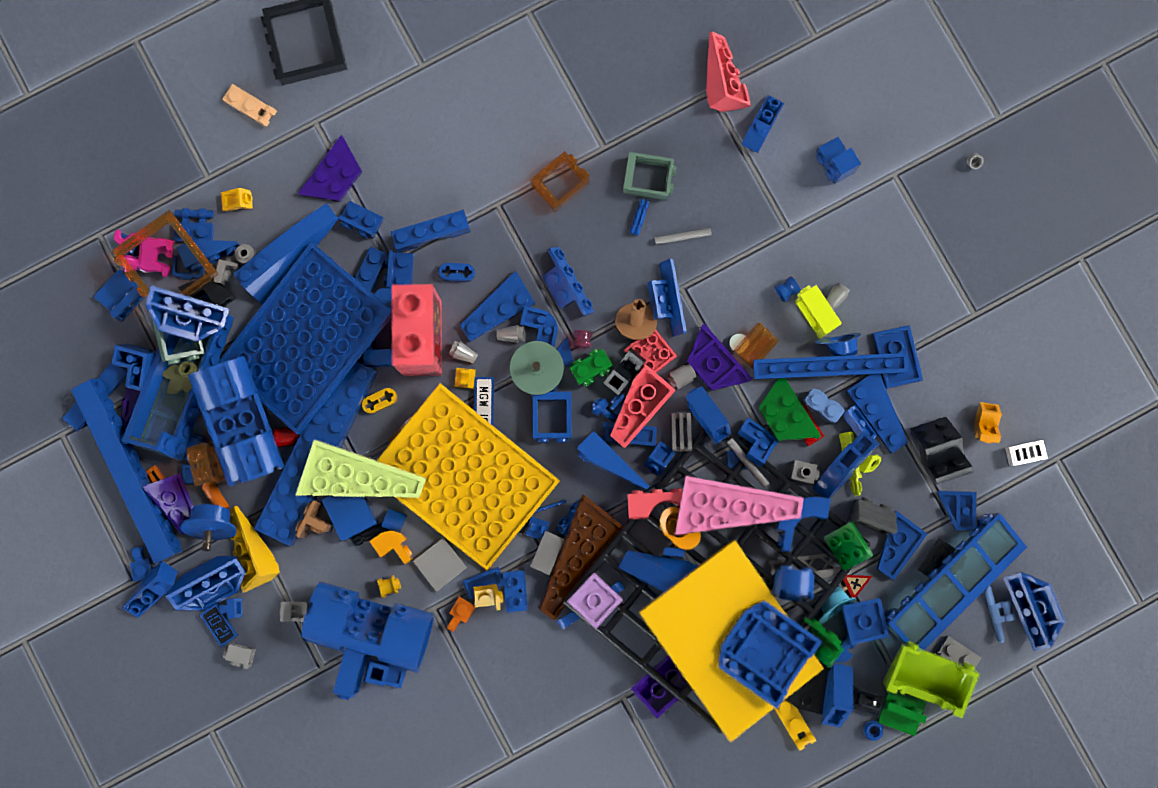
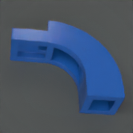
(812, 508)

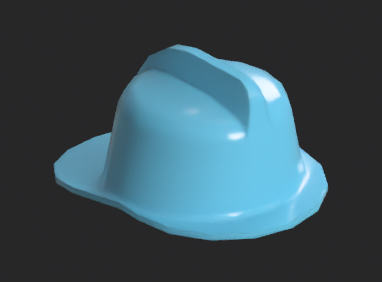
(834, 603)

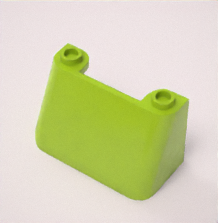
(931, 678)

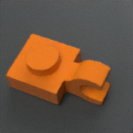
(461, 611)

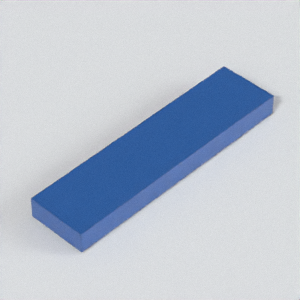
(112, 378)

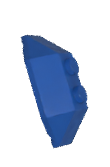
(184, 315)
(207, 584)
(1036, 609)

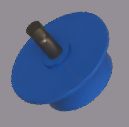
(209, 523)

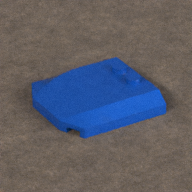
(766, 651)

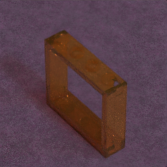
(145, 233)

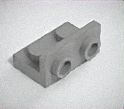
(957, 652)

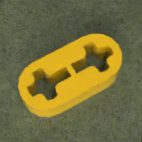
(377, 397)

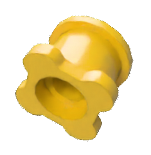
(389, 586)

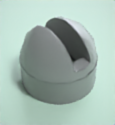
(975, 163)

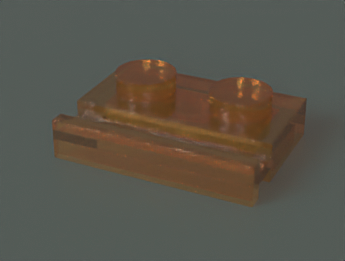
(756, 344)

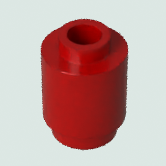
(285, 436)

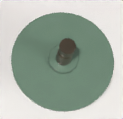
(536, 367)

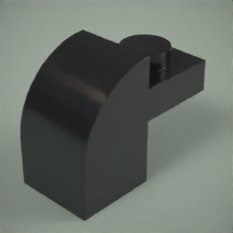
(625, 371)

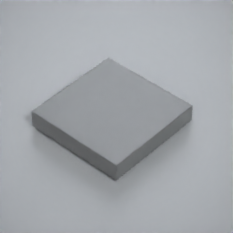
(440, 564)

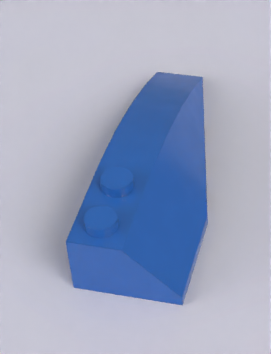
(272, 263)

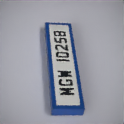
(484, 398)

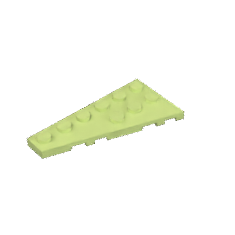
(345, 473)

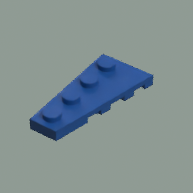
(877, 408)

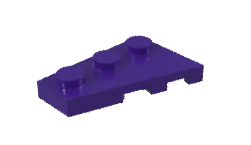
(171, 498)

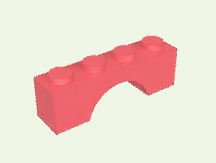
(642, 504)

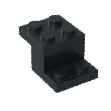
(941, 450)

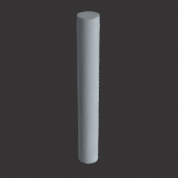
(683, 236)
(748, 463)

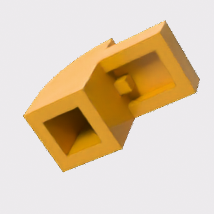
(987, 423)
(390, 541)

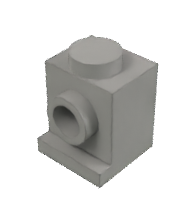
(796, 472)
(239, 655)

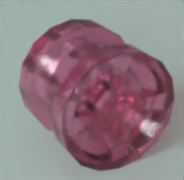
(582, 338)

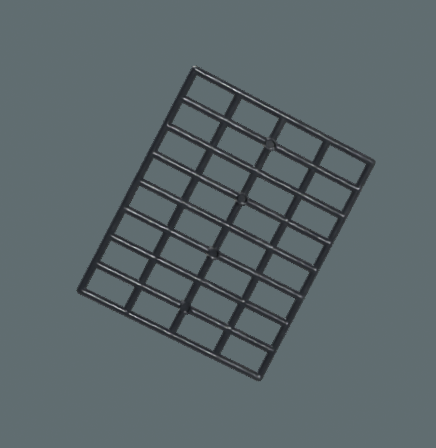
(641, 587)

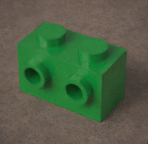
(586, 370)

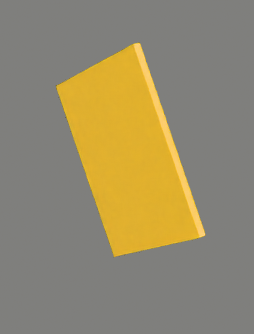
(476, 478)
(694, 622)

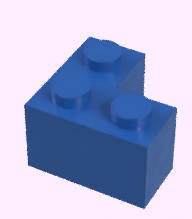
(837, 160)
(136, 360)

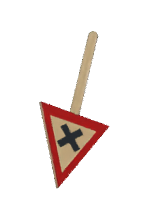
(855, 584)

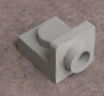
(223, 270)

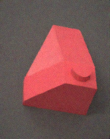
(723, 84)
(642, 402)

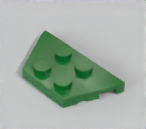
(786, 414)

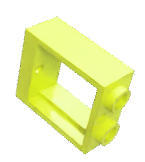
(817, 311)

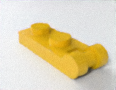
(794, 724)

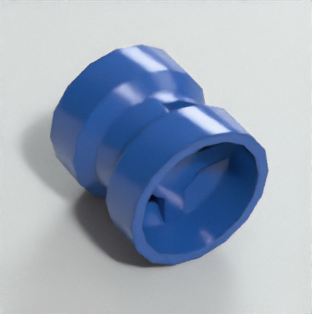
(787, 289)

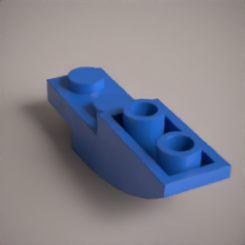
(845, 464)

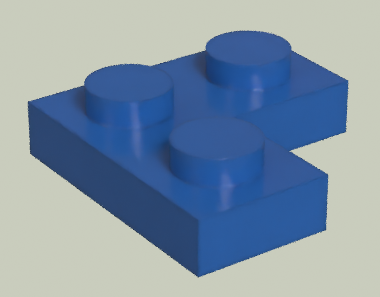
(762, 441)

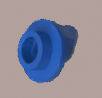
(600, 407)

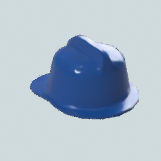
(841, 345)

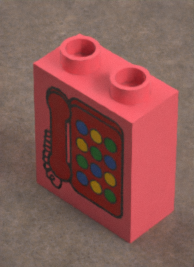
(416, 330)

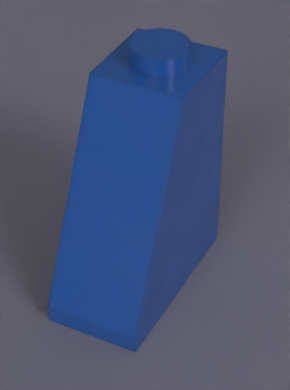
(838, 695)

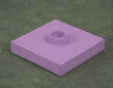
(594, 600)

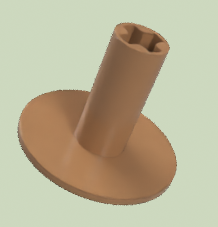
(636, 320)

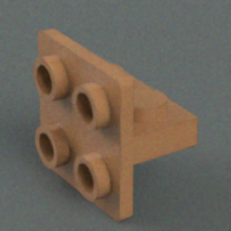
(311, 521)

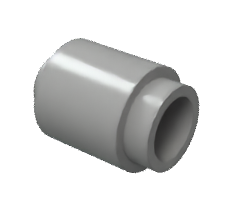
(242, 250)
(681, 376)

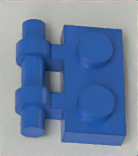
(199, 230)

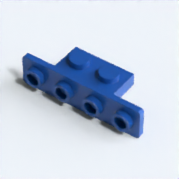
(564, 284)
(666, 298)

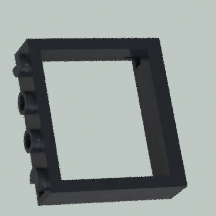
(312, 71)

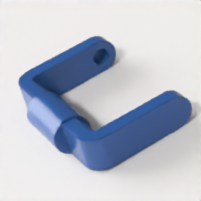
(185, 275)

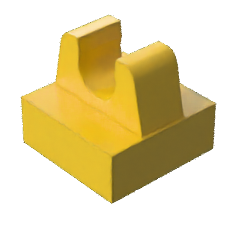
(465, 378)

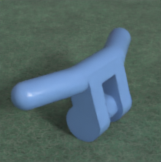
(995, 615)

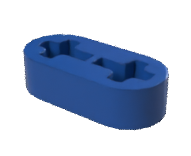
(458, 267)

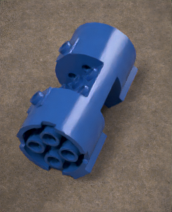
(236, 421)
(344, 620)

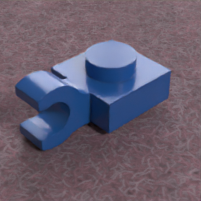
(141, 566)

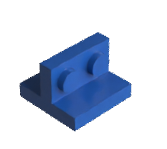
(865, 621)

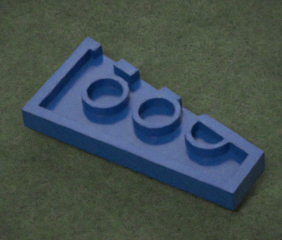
(498, 308)

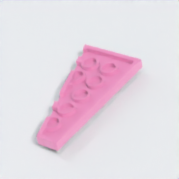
(719, 505)

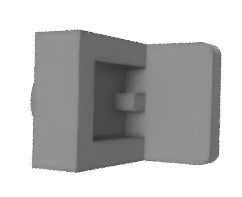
(293, 611)

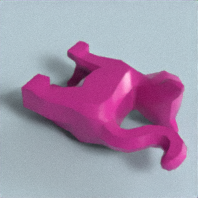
(148, 254)

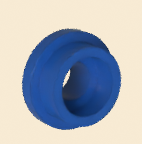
(879, 730)

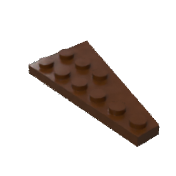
(585, 540)

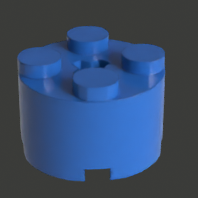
(793, 584)

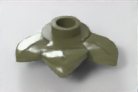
(179, 377)

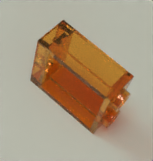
(543, 191)
(203, 473)

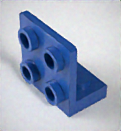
(119, 296)

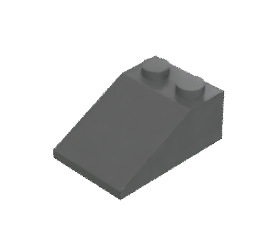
(873, 517)

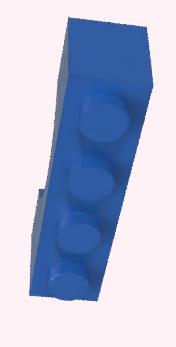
(420, 233)

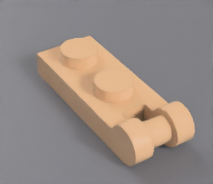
(249, 105)

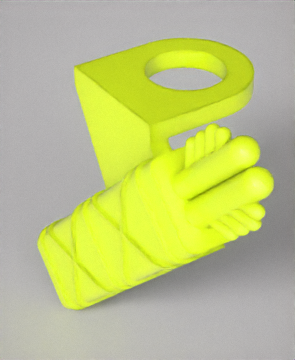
(865, 466)

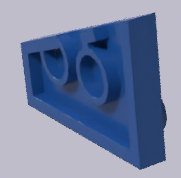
(900, 546)

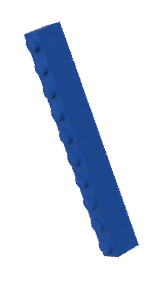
(126, 470)

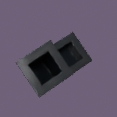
(216, 293)

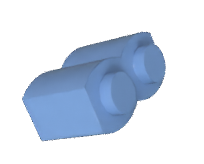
(827, 409)

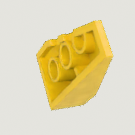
(251, 553)

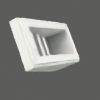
(1011, 455)

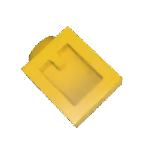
(236, 199)
(487, 596)

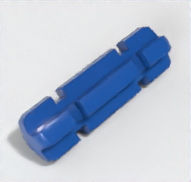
(639, 217)

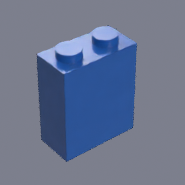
(349, 515)

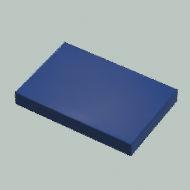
(898, 341)

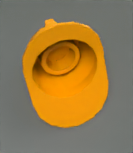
(668, 527)

